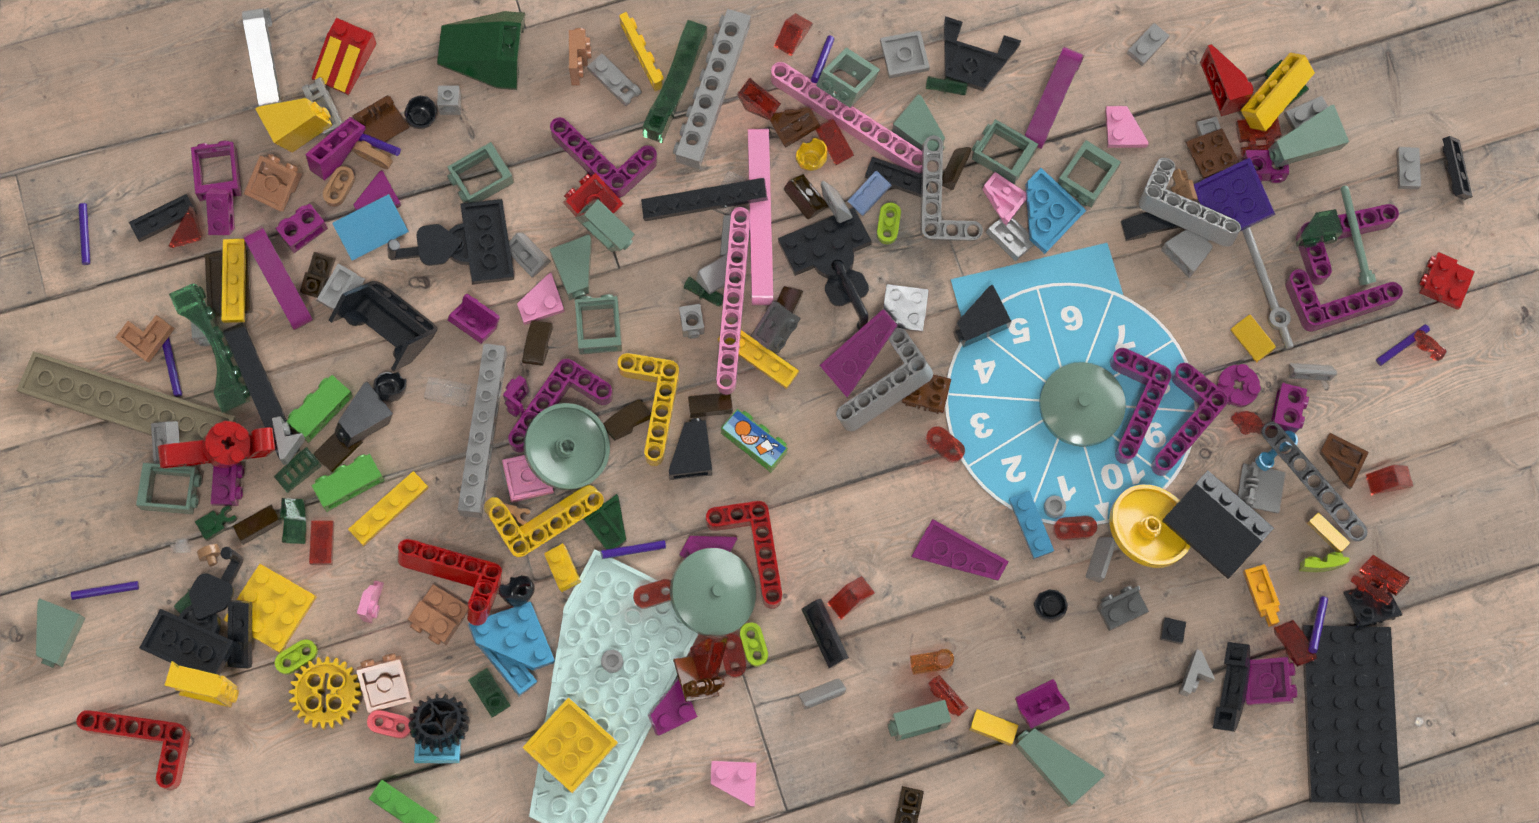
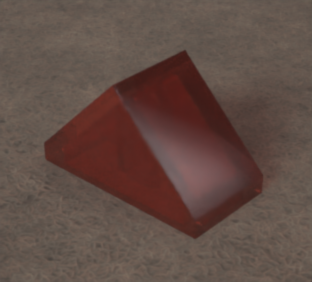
(792, 33)
(757, 100)
(187, 231)
(1389, 479)
(851, 597)
(709, 656)

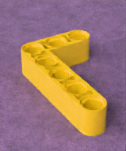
(660, 402)
(542, 521)

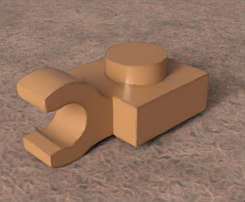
(1184, 186)
(515, 512)

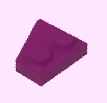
(375, 190)
(698, 543)
(671, 710)

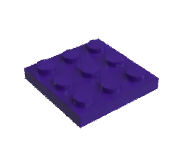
(1236, 194)

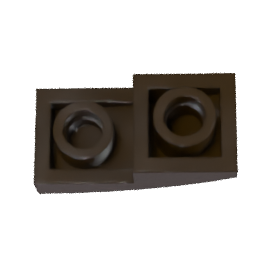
(317, 274)
(537, 343)
(624, 420)
(909, 805)

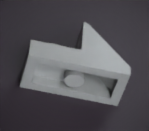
(286, 444)
(1197, 668)

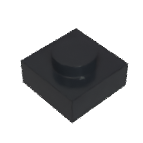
(1173, 630)

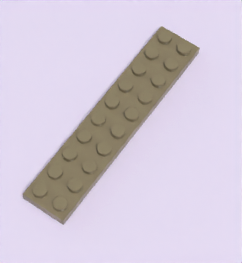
(114, 398)

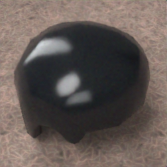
(420, 112)
(390, 386)
(517, 591)
(1051, 605)

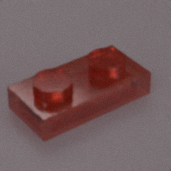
(321, 543)
(945, 692)

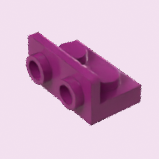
(226, 485)

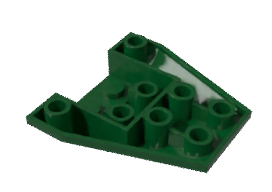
(484, 48)

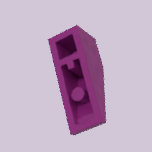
(334, 148)

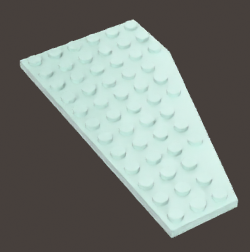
(596, 620)

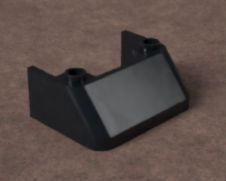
(389, 317)

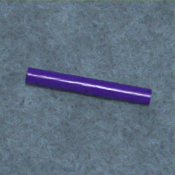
(822, 59)
(380, 144)
(84, 234)
(1400, 346)
(172, 371)
(634, 549)
(105, 590)
(1318, 624)

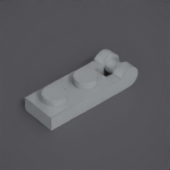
(613, 79)
(323, 100)

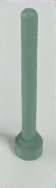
(1366, 275)

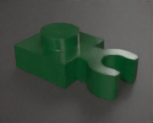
(212, 524)

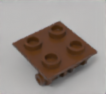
(381, 120)
(1212, 153)
(930, 395)
(692, 685)

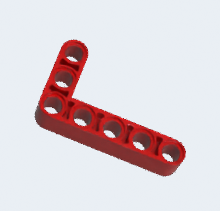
(191, 452)
(759, 544)
(456, 567)
(144, 734)

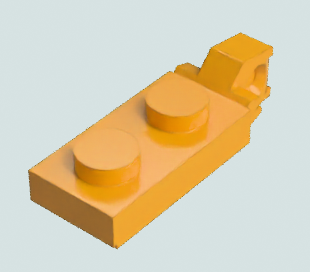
(1263, 593)

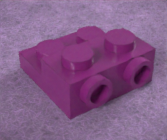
(1271, 682)

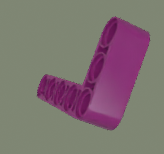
(1053, 95)
(599, 162)
(1322, 262)
(277, 277)
(1339, 306)
(553, 398)
(1144, 404)
(1194, 423)

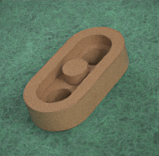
(367, 152)
(338, 187)

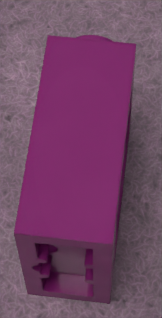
(205, 151)

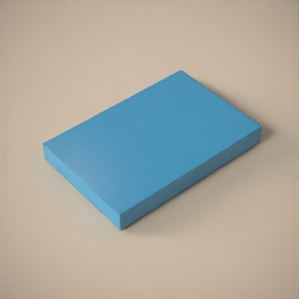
(370, 227)

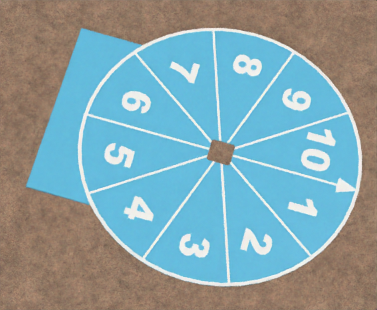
(1060, 315)

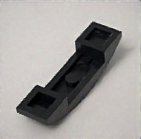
(1143, 224)
(1234, 687)

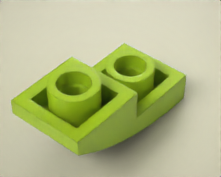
(1329, 562)

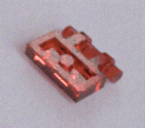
(1251, 135)
(1384, 575)

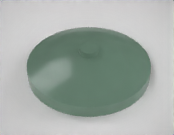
(1082, 404)
(566, 446)
(713, 592)

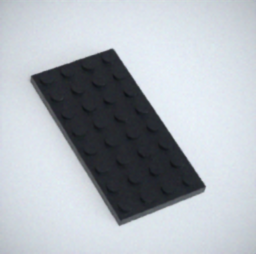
(1351, 717)

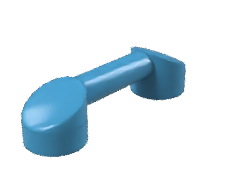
(1266, 460)

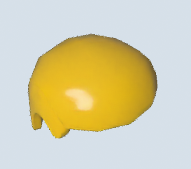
(812, 155)

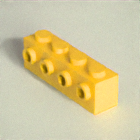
(1277, 91)

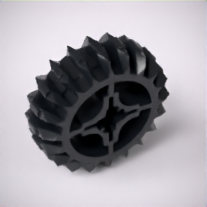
(453, 713)

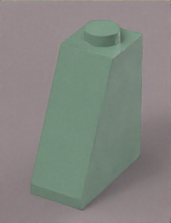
(917, 125)
(574, 265)
(55, 632)

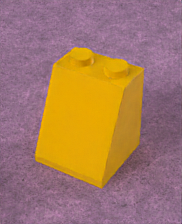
(294, 122)

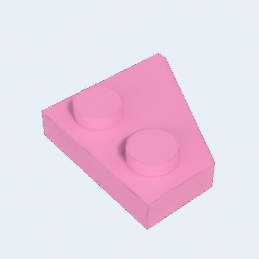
(735, 779)

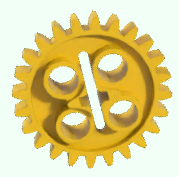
(305, 693)

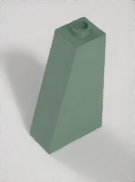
(1311, 139)
(1058, 766)

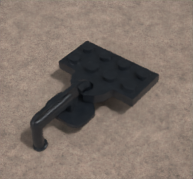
(476, 242)
(829, 245)
(188, 639)

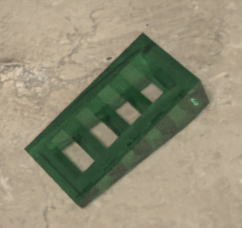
(309, 470)

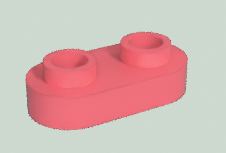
(389, 725)

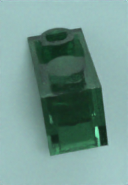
(1322, 228)

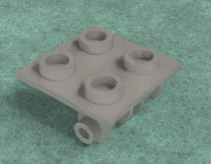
(1261, 488)

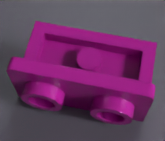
(474, 319)
(515, 393)
(1041, 704)

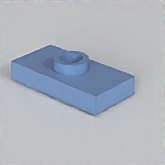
(869, 193)

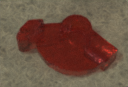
(1427, 343)
(1248, 422)

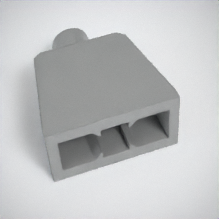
(1187, 251)

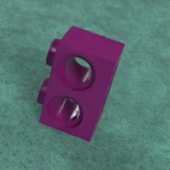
(1266, 172)
(220, 211)
(305, 232)
(1284, 406)

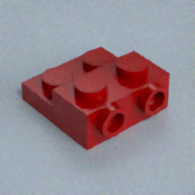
(591, 189)
(1446, 280)

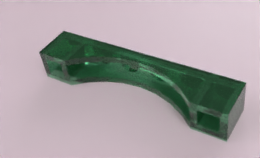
(683, 64)
(228, 389)

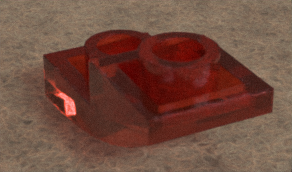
(835, 142)
(1294, 642)

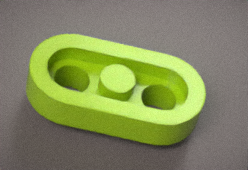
(888, 224)
(754, 644)
(296, 656)

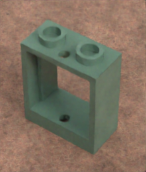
(854, 66)
(1012, 136)
(473, 159)
(1100, 159)
(605, 226)
(599, 345)
(147, 485)
(919, 720)

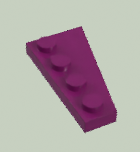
(857, 354)
(952, 550)

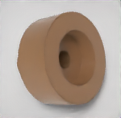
(209, 554)

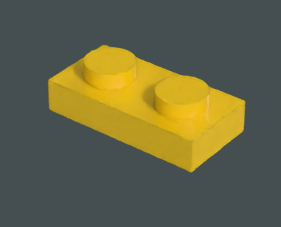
(562, 567)

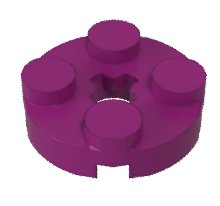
(1247, 377)

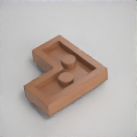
(145, 342)

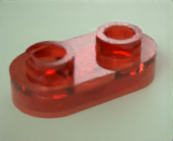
(946, 444)
(1074, 528)
(653, 591)
(734, 656)

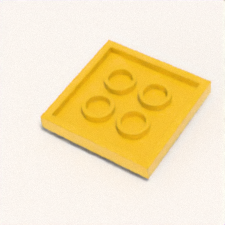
(276, 607)
(570, 745)

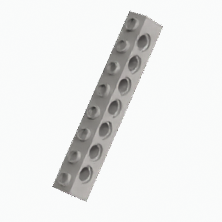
(693, 154)
(482, 431)

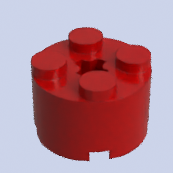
(235, 435)

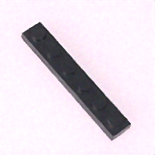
(704, 199)

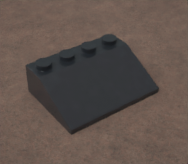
(1217, 524)

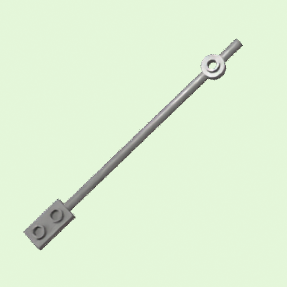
(1208, 126)

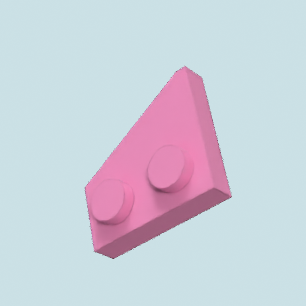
(1123, 129)
(1004, 197)
(541, 301)
(368, 605)

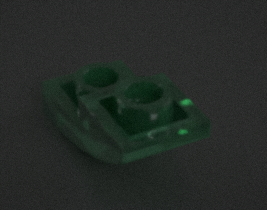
(294, 518)
(489, 692)

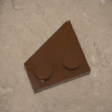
(794, 124)
(1343, 458)

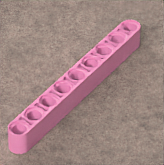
(851, 127)
(760, 220)
(733, 290)

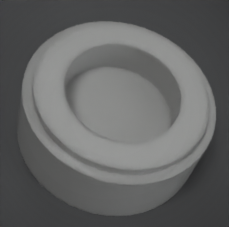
(1054, 506)
(612, 661)

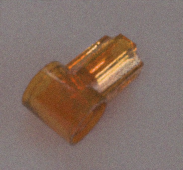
(929, 662)

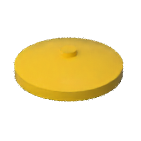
(1139, 527)

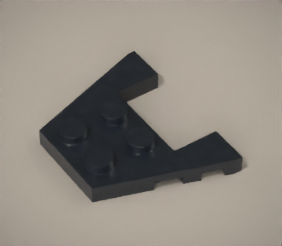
(970, 63)

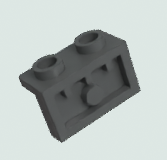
(775, 327)
(1122, 608)

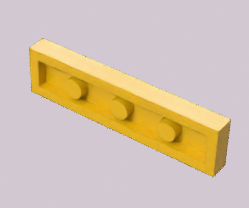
(645, 58)
(233, 280)
(764, 360)
(388, 508)

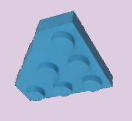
(1049, 210)
(515, 637)

